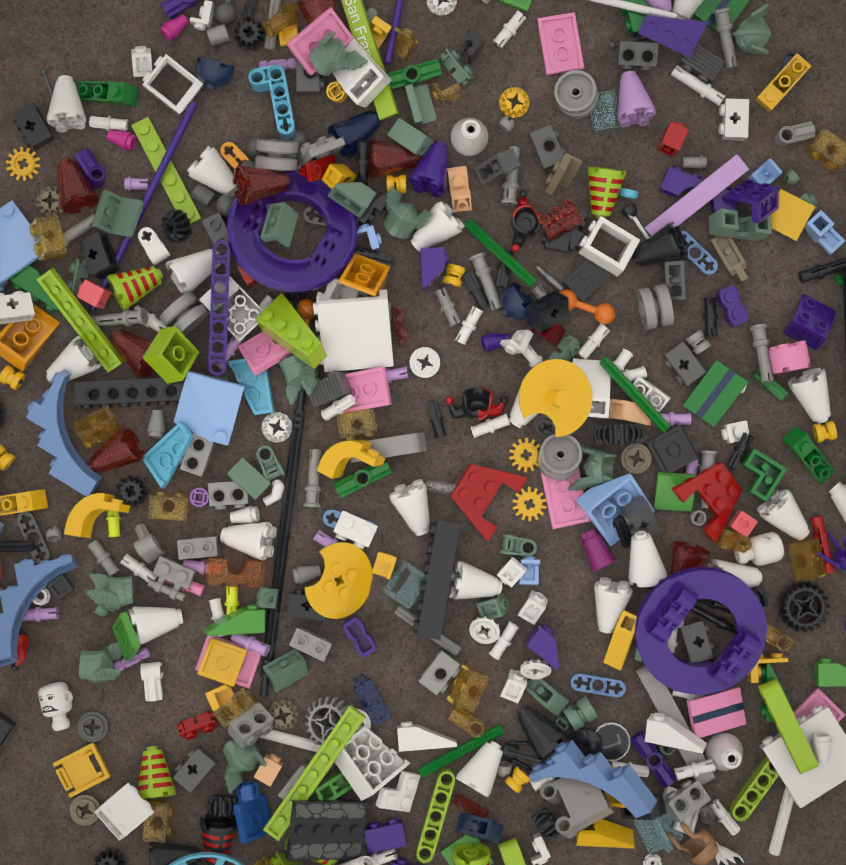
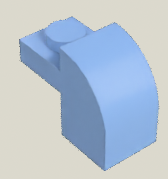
(821, 231)

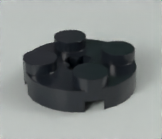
(588, 736)

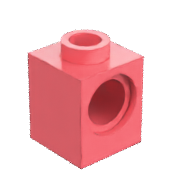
(93, 294)
(742, 523)

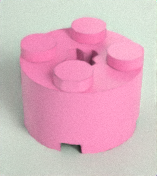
(789, 357)

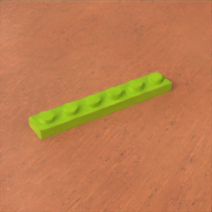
(170, 180)
(80, 320)

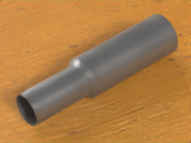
(549, 279)

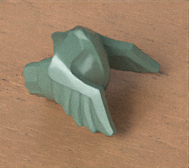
(753, 32)
(331, 55)
(403, 216)
(298, 377)
(597, 469)
(111, 591)
(98, 664)
(240, 761)

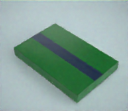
(705, 10)
(715, 392)

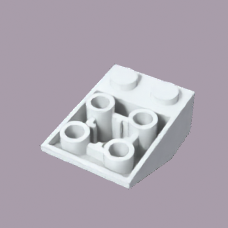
(363, 82)
(241, 308)
(600, 386)
(124, 811)

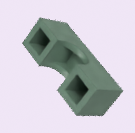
(728, 224)

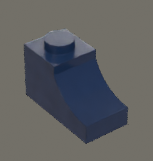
(479, 828)

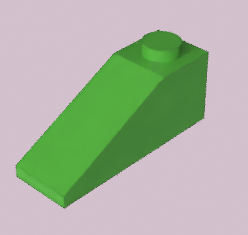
(242, 621)
(829, 673)
(331, 787)

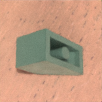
(352, 196)
(547, 695)

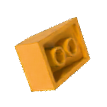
(365, 275)
(23, 340)

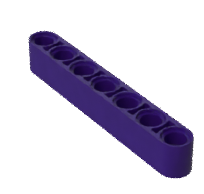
(216, 317)

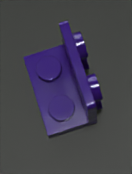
(761, 196)
(810, 322)

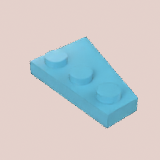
(256, 388)
(167, 453)

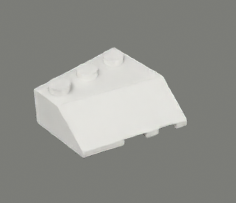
(368, 763)

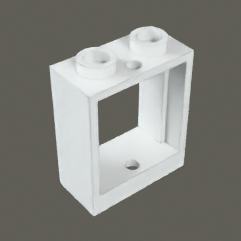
(187, 98)
(601, 259)

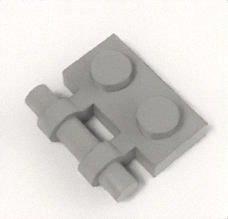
(174, 572)

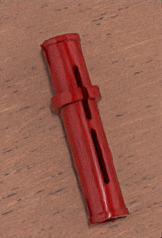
(819, 532)

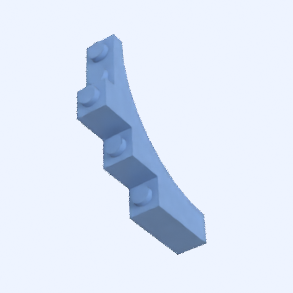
(54, 438)
(17, 599)
(595, 770)

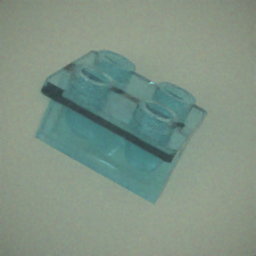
(654, 833)

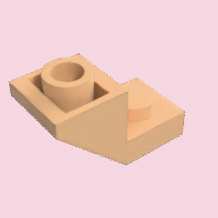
(459, 189)
(628, 412)

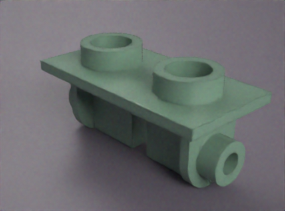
(452, 60)
(77, 271)
(569, 347)

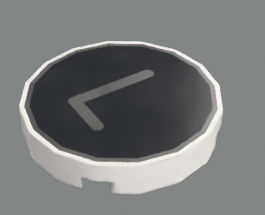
(615, 740)

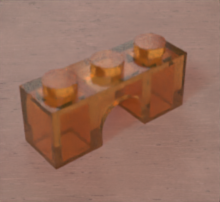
(251, 573)

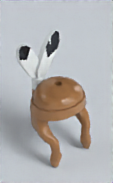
(704, 848)

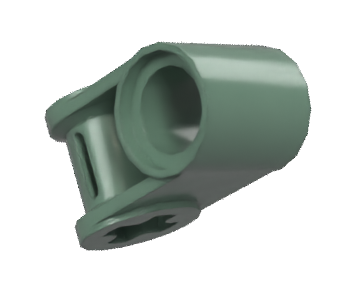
(270, 464)
(516, 545)

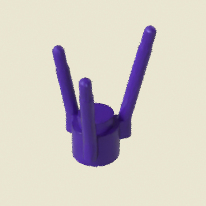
(840, 555)

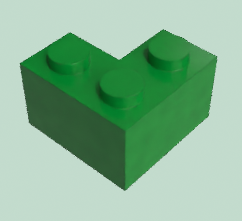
(766, 471)

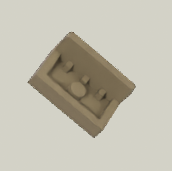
(564, 173)

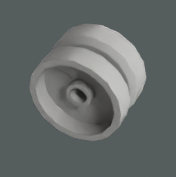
(567, 96)
(276, 155)
(655, 306)
(184, 313)
(550, 456)

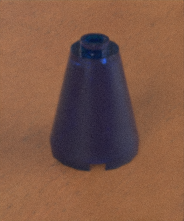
(355, 128)

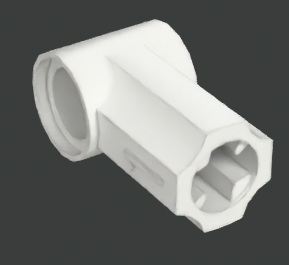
(152, 678)

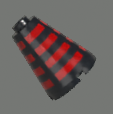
(217, 835)

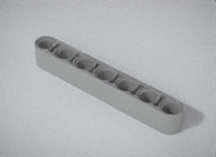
(666, 705)

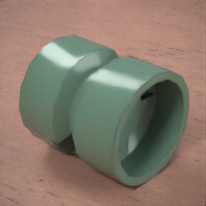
(580, 713)

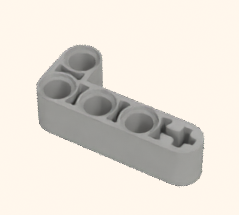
(398, 445)

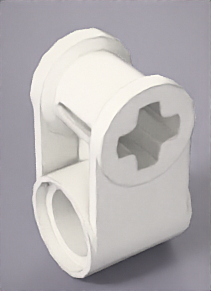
(154, 248)

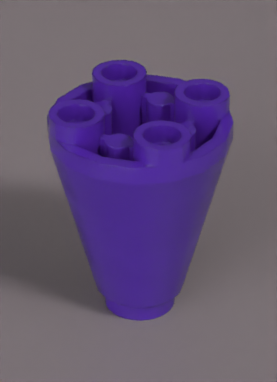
(431, 171)

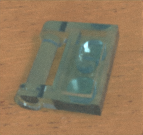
(410, 589)

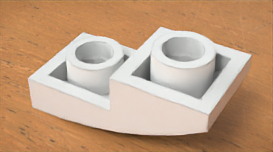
(654, 395)

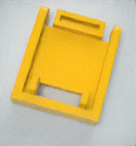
(79, 770)

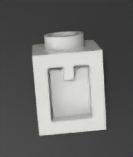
(206, 14)
(141, 61)
(518, 342)
(733, 431)
(511, 572)
(533, 607)
(514, 686)
(539, 845)

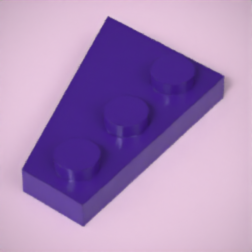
(673, 33)

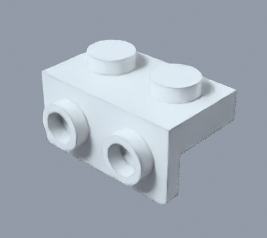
(355, 529)

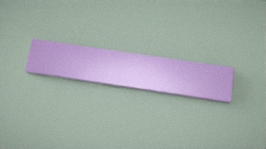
(700, 194)

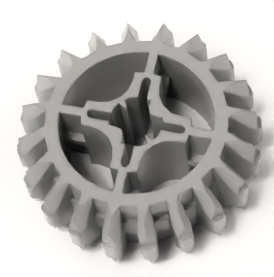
(315, 720)

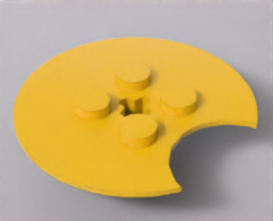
(558, 391)
(343, 583)

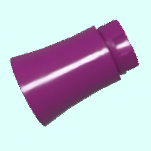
(596, 550)

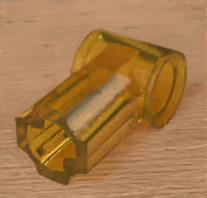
(284, 19)
(733, 541)
(775, 635)
(465, 720)

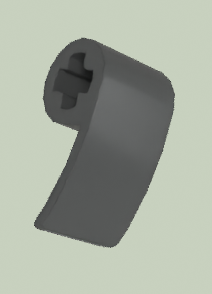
(204, 194)

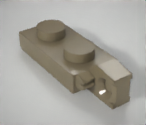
(730, 256)

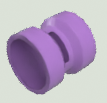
(199, 497)

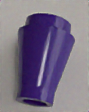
(492, 341)

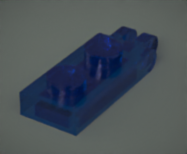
(371, 700)

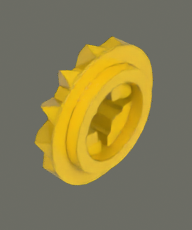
(518, 110)

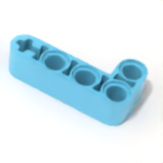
(281, 103)

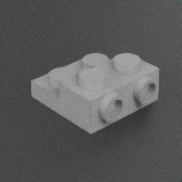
(322, 148)

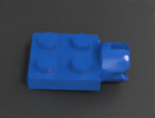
(251, 811)

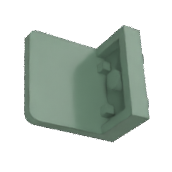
(117, 214)

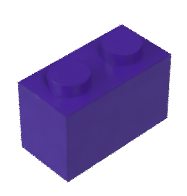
(385, 835)

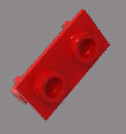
(316, 169)
(205, 724)

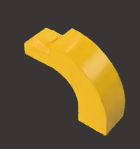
(337, 456)
(85, 512)

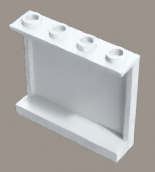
(355, 332)
(821, 779)

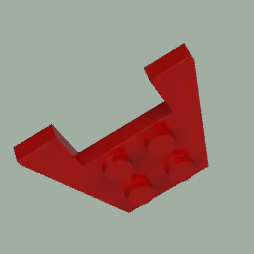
(477, 490)
(717, 490)

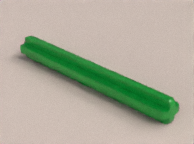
(500, 253)
(634, 394)
(460, 751)

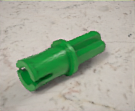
(775, 388)

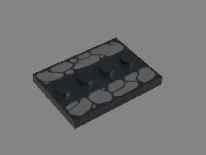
(326, 829)

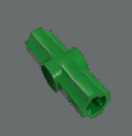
(425, 71)
(351, 484)

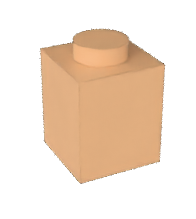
(269, 773)

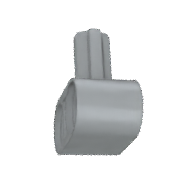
(147, 545)

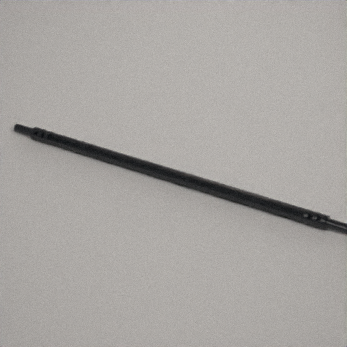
(284, 533)

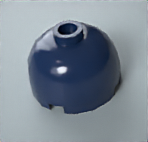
(213, 73)
(515, 302)

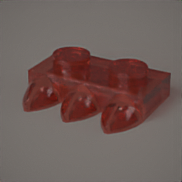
(561, 220)
(402, 333)

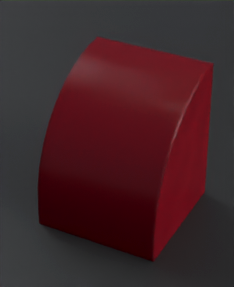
(552, 334)

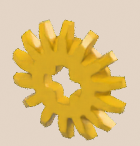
(19, 156)
(519, 450)
(536, 500)

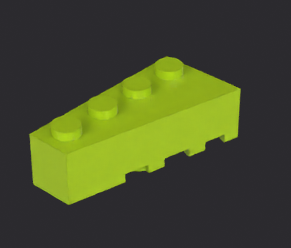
(289, 330)

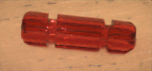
(470, 806)

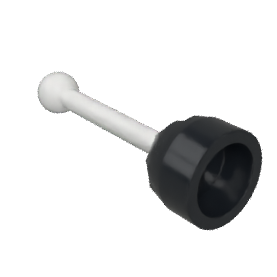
(630, 213)

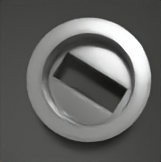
(509, 125)
(700, 519)
(51, 532)
(504, 768)

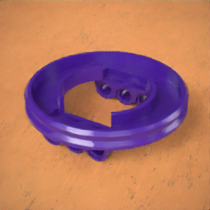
(293, 275)
(665, 610)

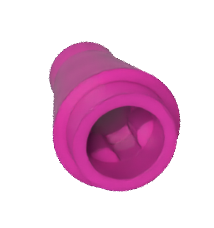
(174, 27)
(123, 139)

